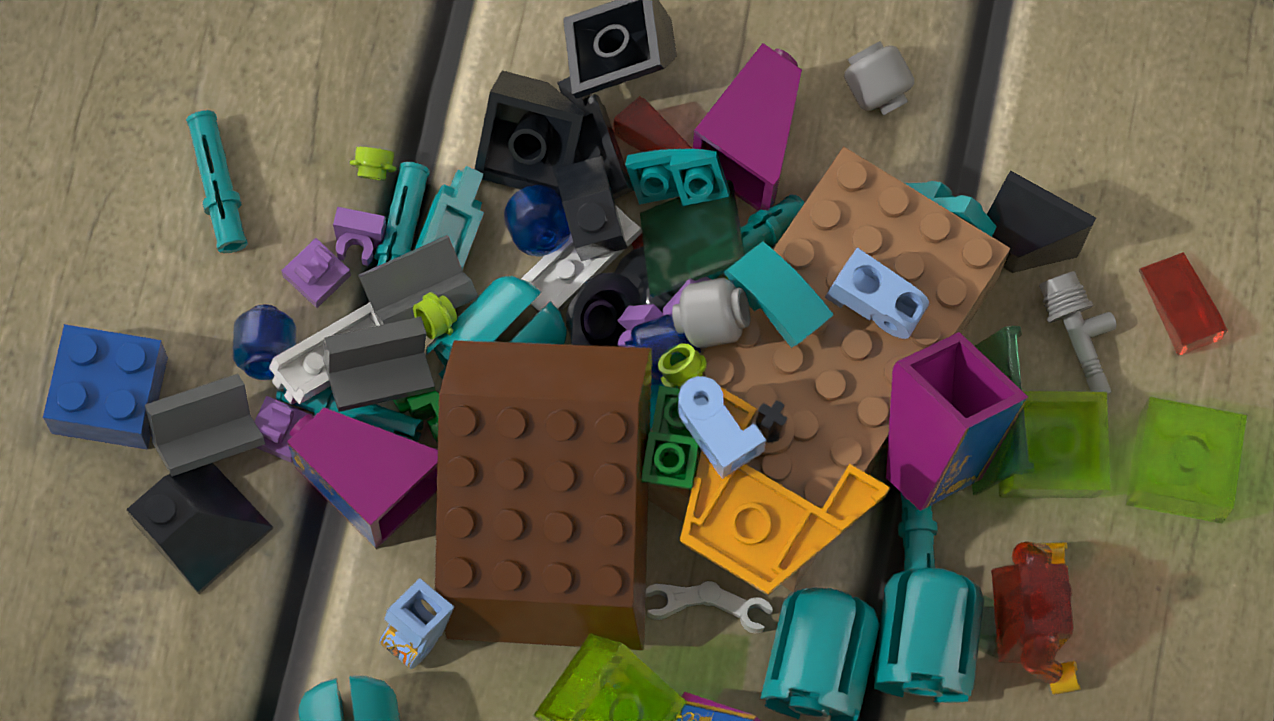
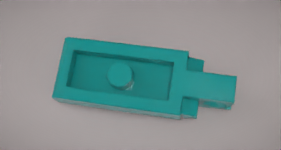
(455, 213)

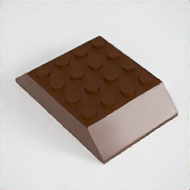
(543, 492)

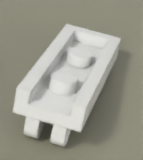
(563, 273)
(302, 366)

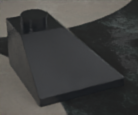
(617, 44)
(527, 133)
(1037, 225)
(199, 523)

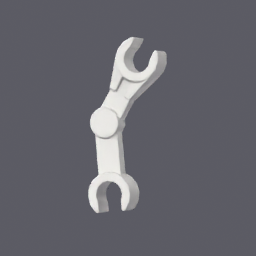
(710, 595)

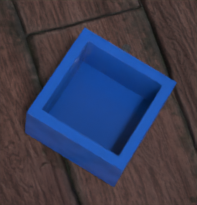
(104, 385)

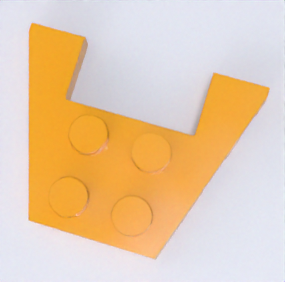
(761, 526)

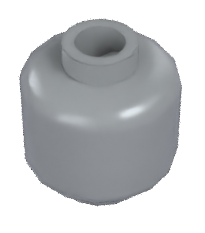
(879, 78)
(711, 313)

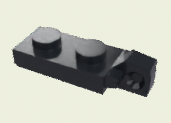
(599, 139)

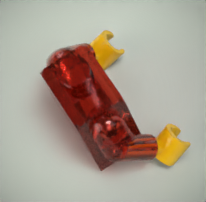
(1035, 613)

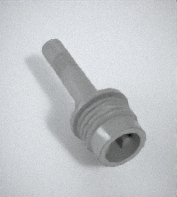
(1066, 301)

